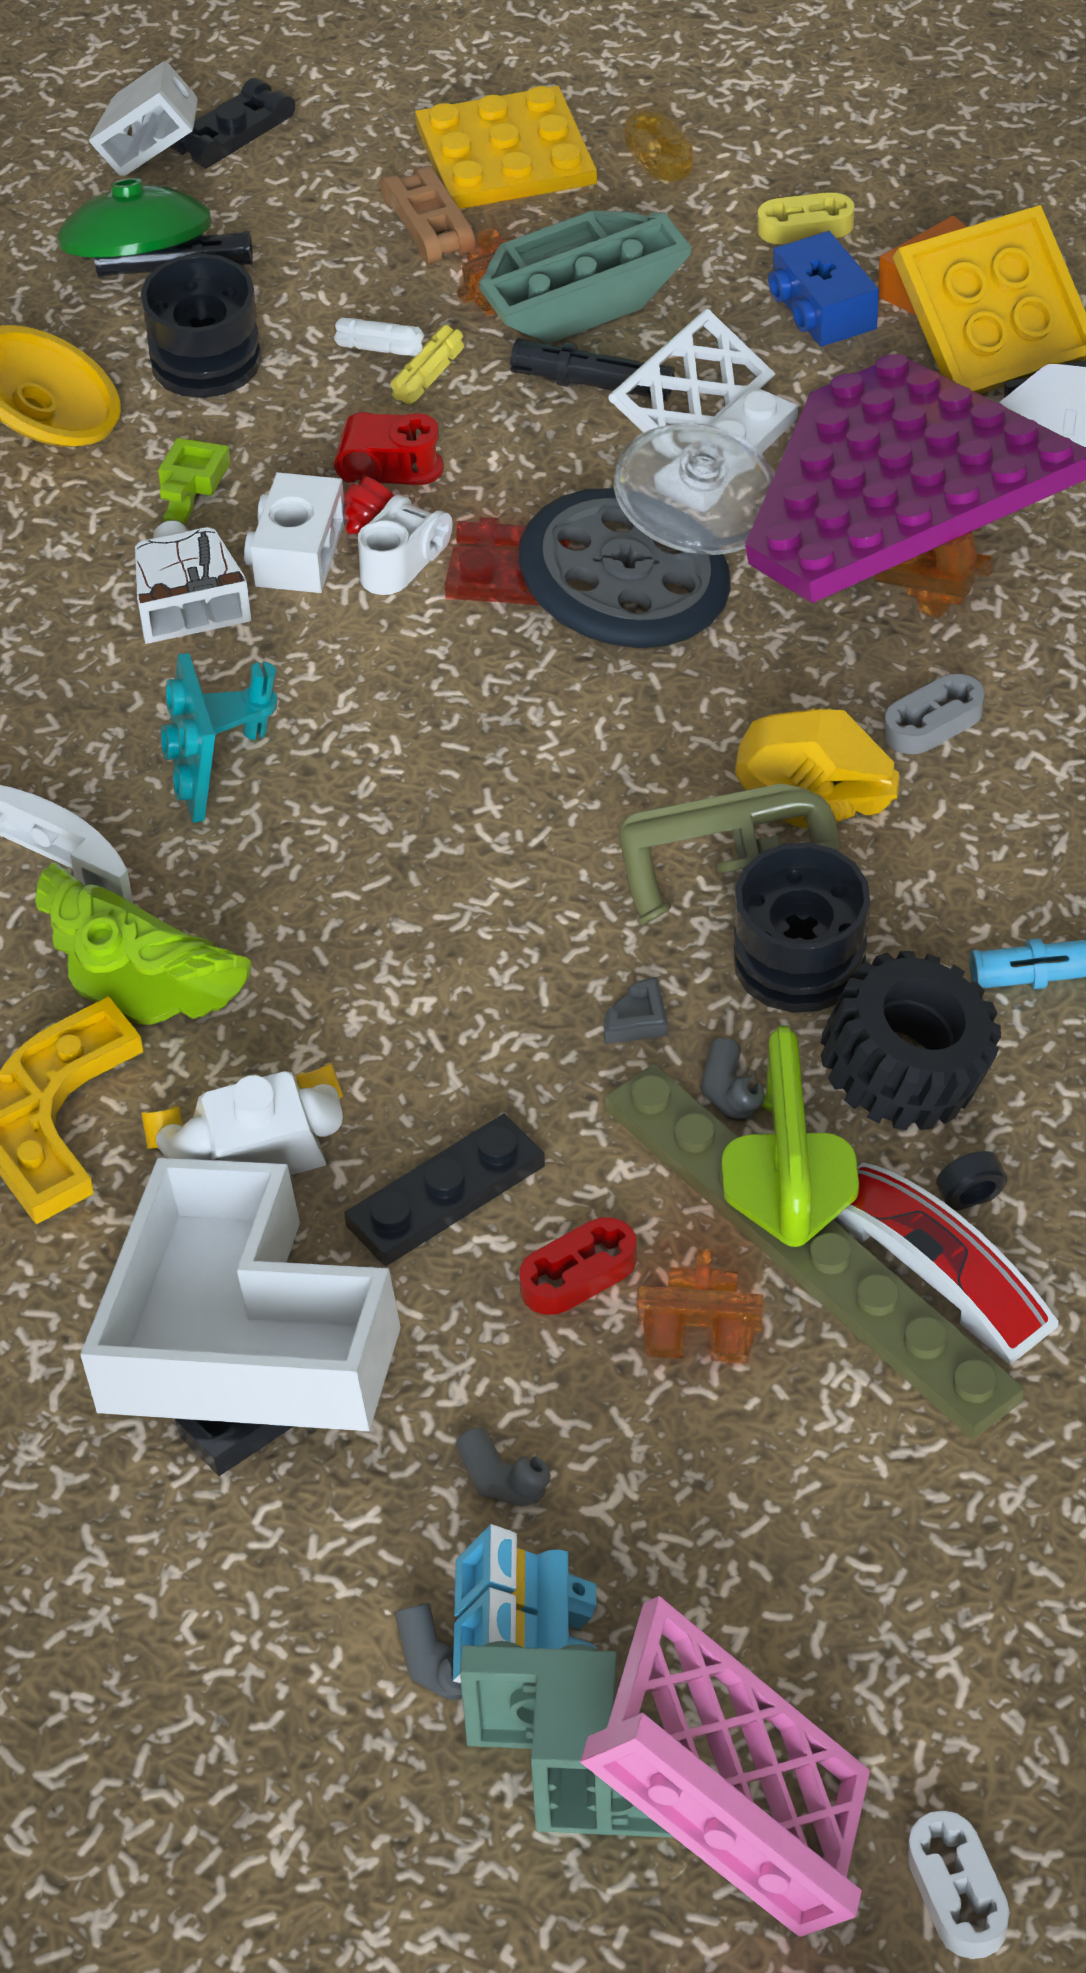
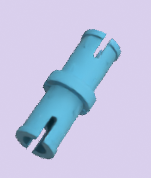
(994, 967)

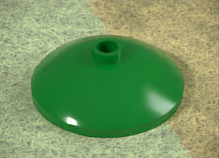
(133, 221)

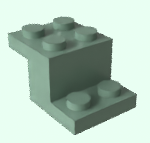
(551, 1706)

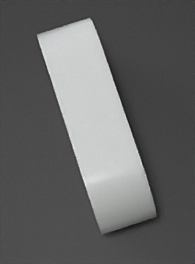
(942, 1890)

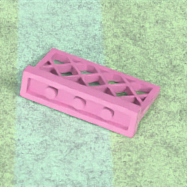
(715, 1811)

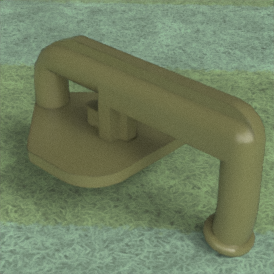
(715, 815)

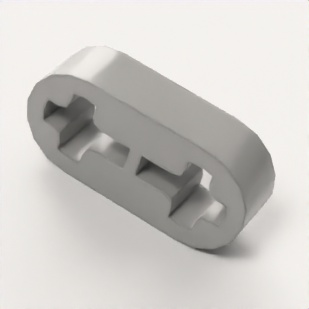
(938, 718)

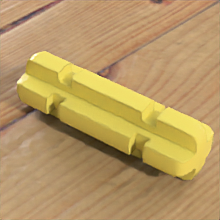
(428, 365)

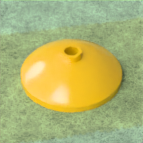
(53, 390)

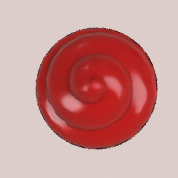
(364, 503)

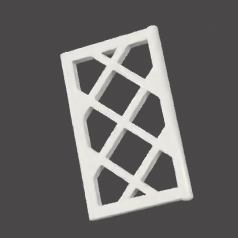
(729, 351)

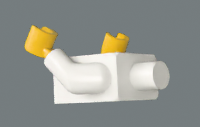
(255, 1121)

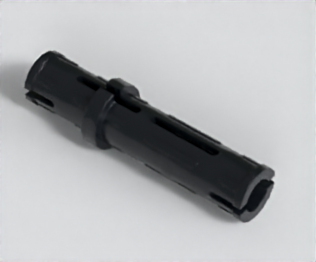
(231, 246)
(579, 367)

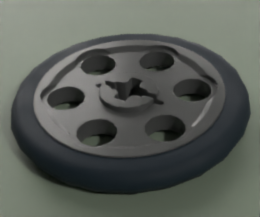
(598, 612)

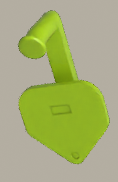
(791, 1178)

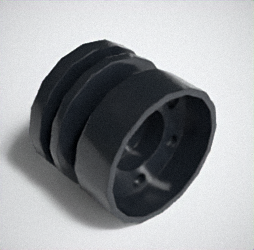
(201, 325)
(800, 926)

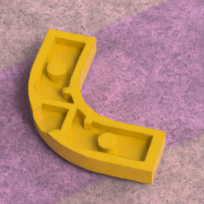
(32, 1090)

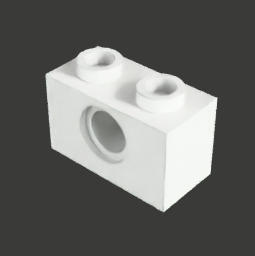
(296, 532)

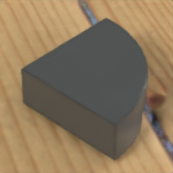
(637, 1014)

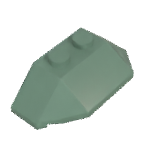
(582, 272)

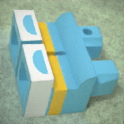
(516, 1596)

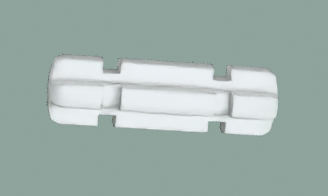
(379, 336)

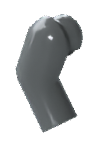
(722, 1085)
(500, 1480)
(426, 1657)

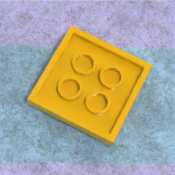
(506, 146)
(995, 300)

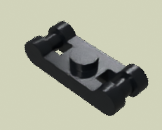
(235, 123)

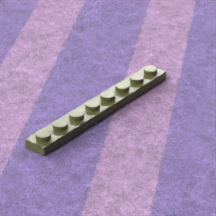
(829, 1266)

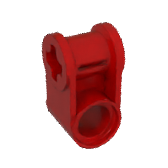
(387, 447)

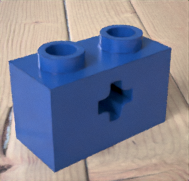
(824, 289)

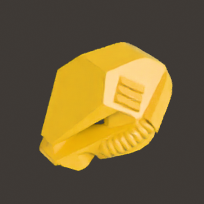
(813, 751)

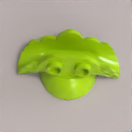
(133, 955)

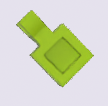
(189, 470)

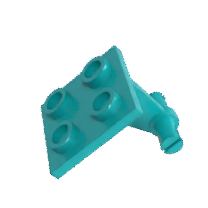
(200, 717)

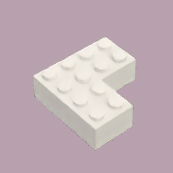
(220, 1324)

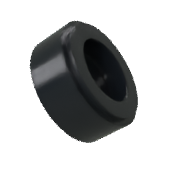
(971, 1180)

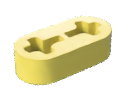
(804, 216)

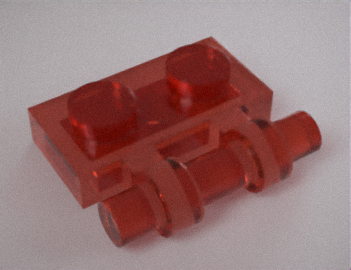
(485, 571)

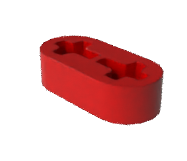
(581, 1269)

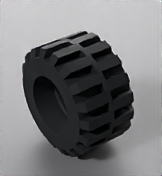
(892, 1075)

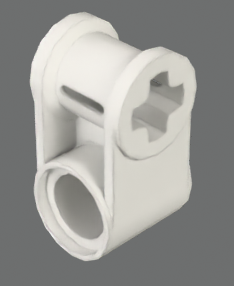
(400, 544)

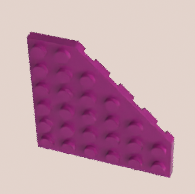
(895, 469)

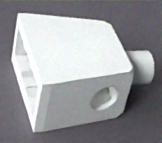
(157, 109)

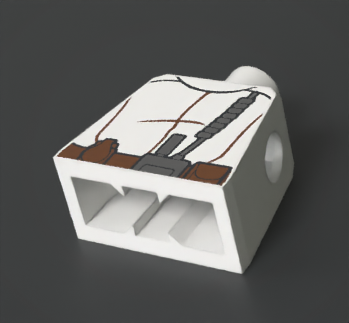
(187, 583)

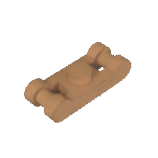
(426, 210)

